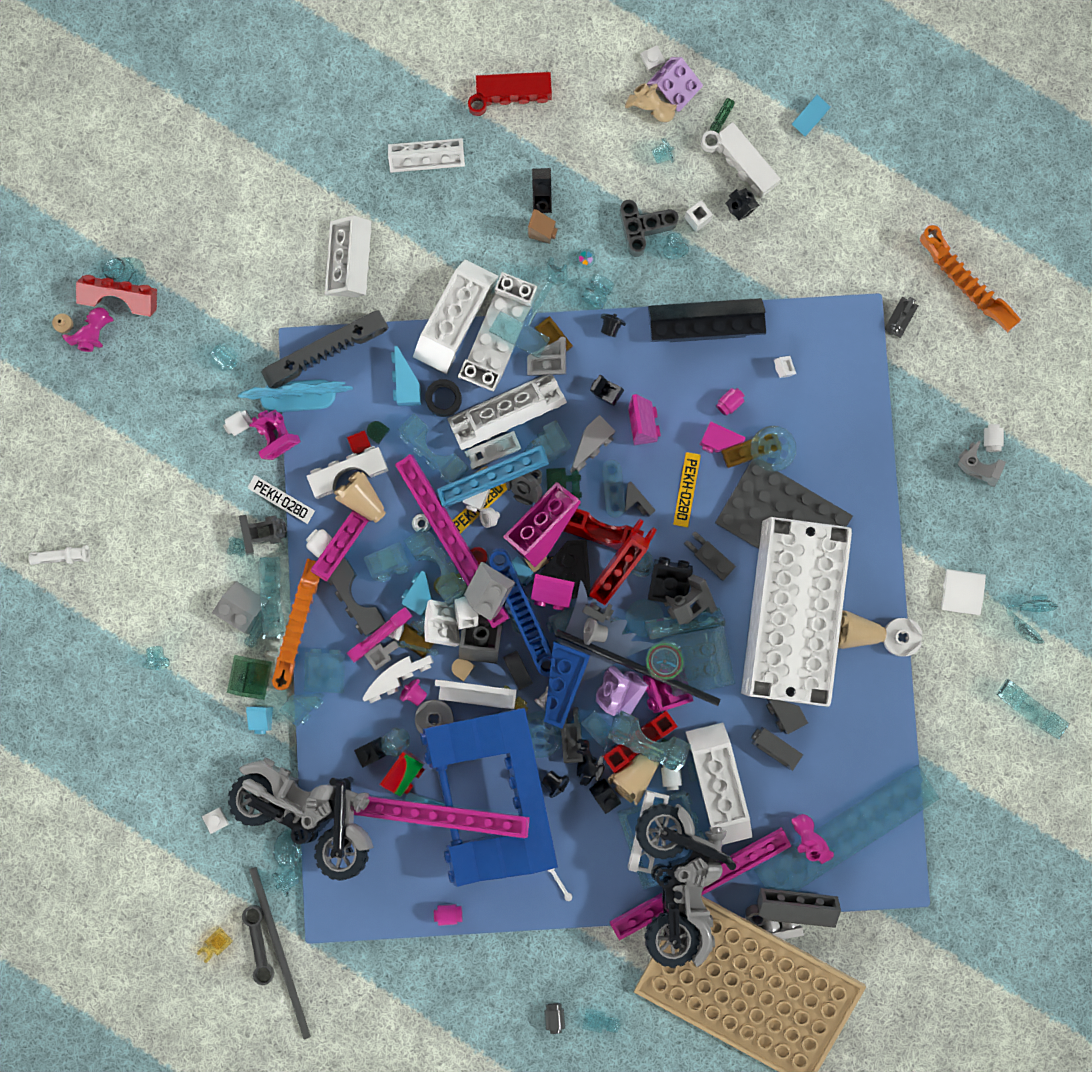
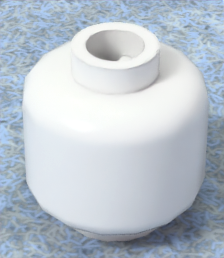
(318, 542)

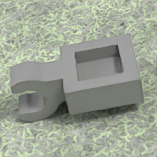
(380, 655)

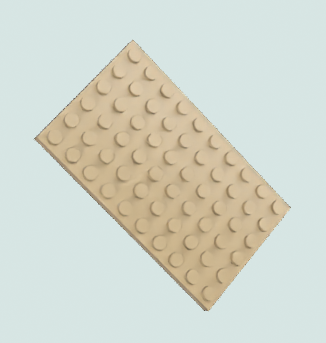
(757, 994)

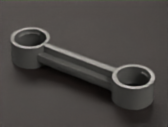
(258, 945)

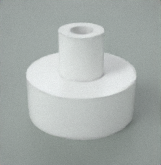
(489, 517)

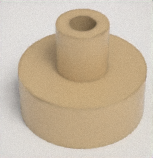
(62, 323)

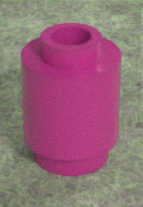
(730, 401)
(448, 914)

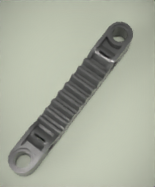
(279, 372)

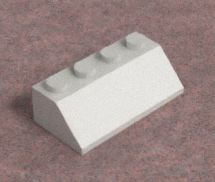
(348, 257)

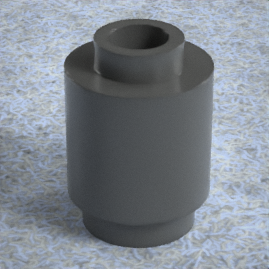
(554, 1018)

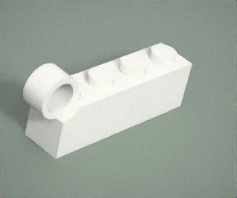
(744, 158)

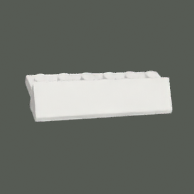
(506, 411)

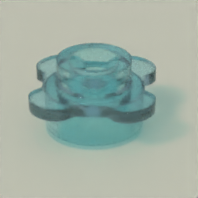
(238, 551)

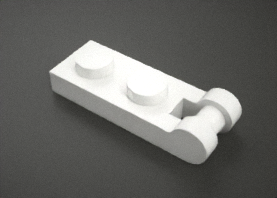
(493, 450)

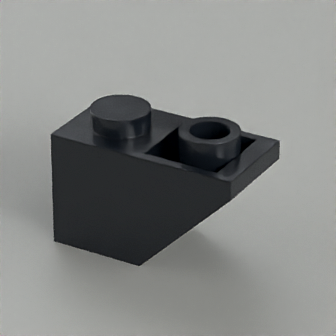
(542, 189)

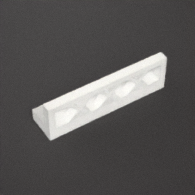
(427, 156)
(476, 694)
(636, 851)

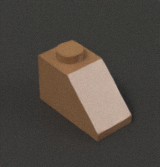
(541, 227)

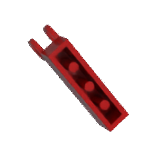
(621, 564)

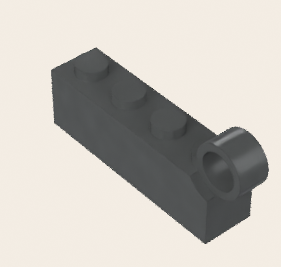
(794, 908)

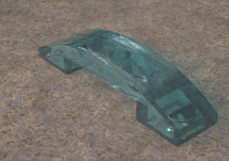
(1031, 709)

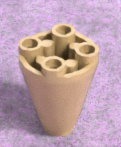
(361, 497)
(859, 631)

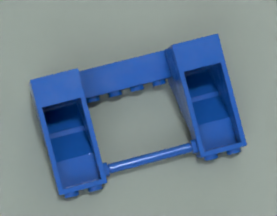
(494, 854)

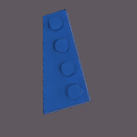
(564, 679)

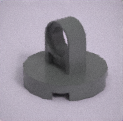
(526, 487)

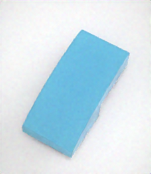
(811, 115)

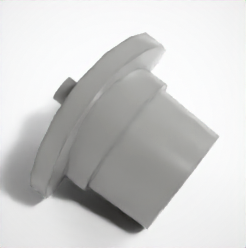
(594, 631)

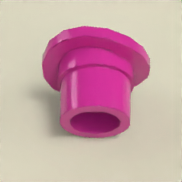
(413, 693)

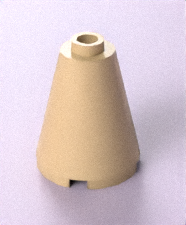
(634, 778)

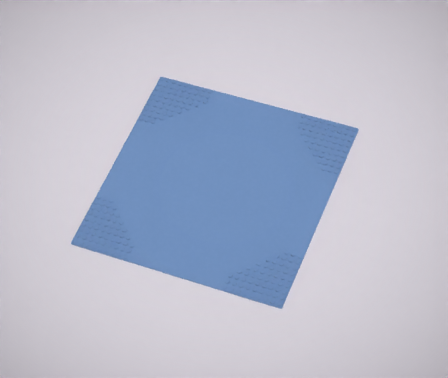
(854, 747)

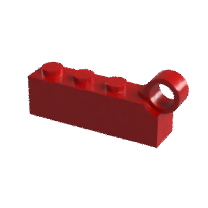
(511, 88)

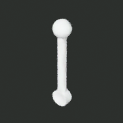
(568, 896)

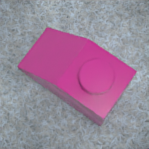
(719, 438)

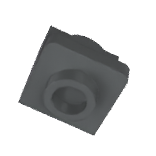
(594, 611)

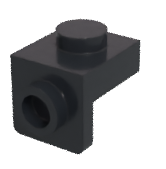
(606, 390)
(370, 752)
(604, 796)

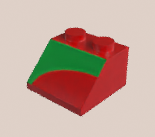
(403, 773)

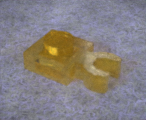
(216, 943)

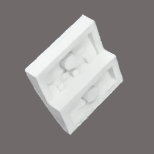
(963, 592)
(441, 624)

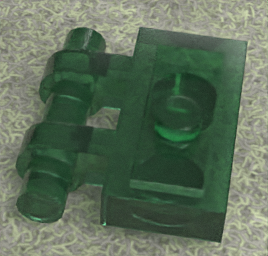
(559, 475)

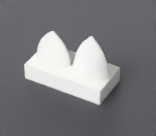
(786, 931)

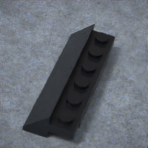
(707, 320)

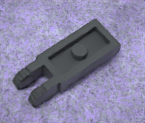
(711, 557)
(570, 734)

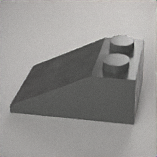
(480, 642)

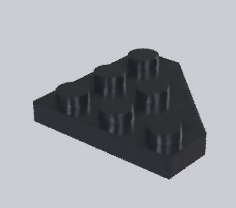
(570, 565)

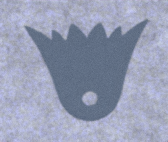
(614, 643)

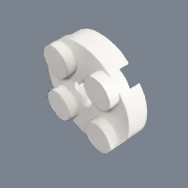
(913, 637)

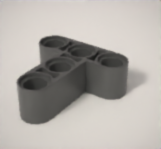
(640, 222)

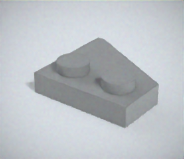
(551, 360)

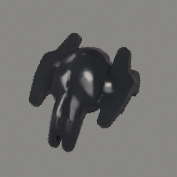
(591, 766)

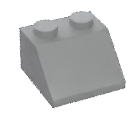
(488, 591)
(239, 607)

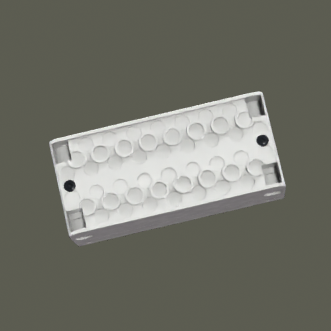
(796, 611)

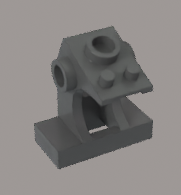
(250, 533)
(680, 605)

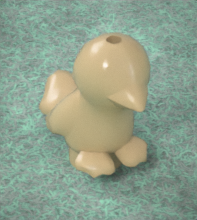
(647, 99)

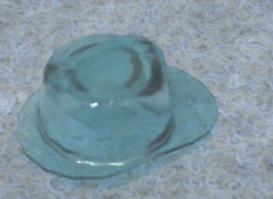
(124, 269)

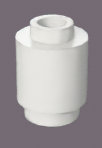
(237, 423)
(993, 438)
(671, 778)

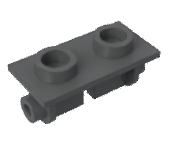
(901, 316)

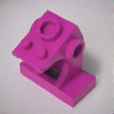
(265, 425)

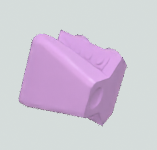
(620, 691)

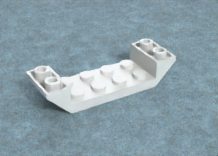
(454, 315)
(491, 353)
(720, 781)

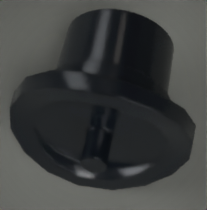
(611, 324)
(555, 783)

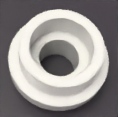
(416, 519)

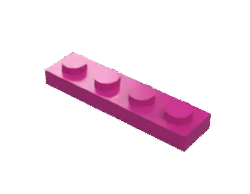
(339, 545)

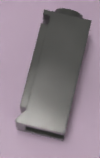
(776, 748)

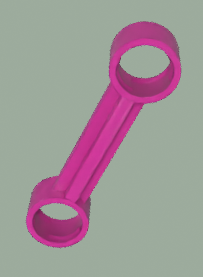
(381, 633)

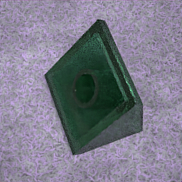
(249, 677)

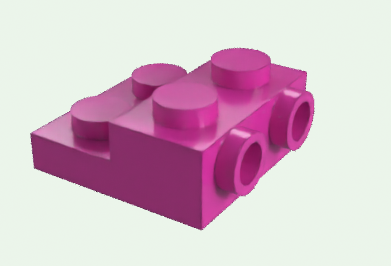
(661, 696)

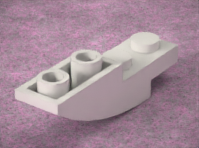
(389, 679)

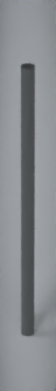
(280, 953)

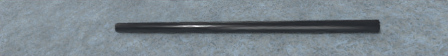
(637, 667)

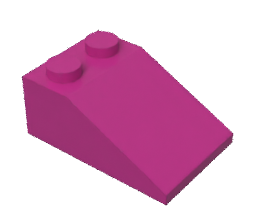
(552, 591)

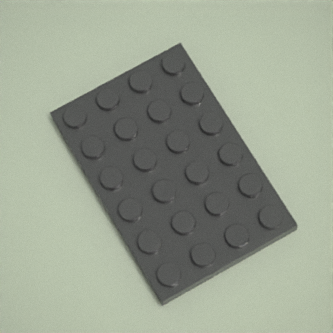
(772, 494)

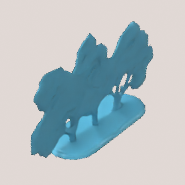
(297, 395)

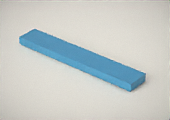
(493, 476)

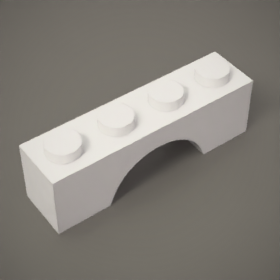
(324, 480)

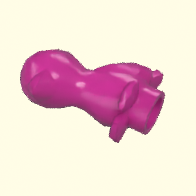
(88, 336)
(811, 843)

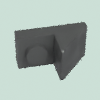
(634, 496)

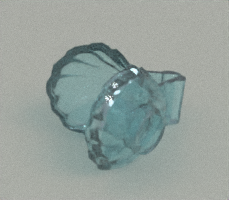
(1038, 604)

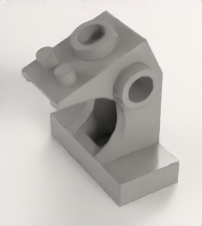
(988, 473)

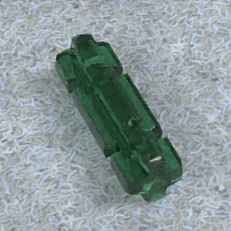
(722, 115)

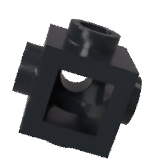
(741, 203)

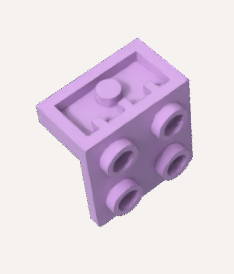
(676, 82)

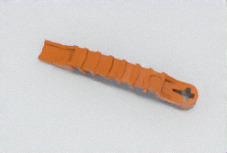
(939, 250)
(303, 598)

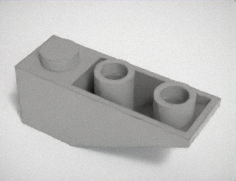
(594, 436)

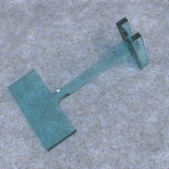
(519, 332)

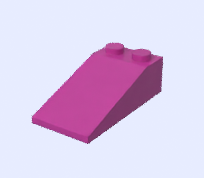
(642, 420)
(542, 524)

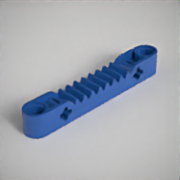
(524, 614)

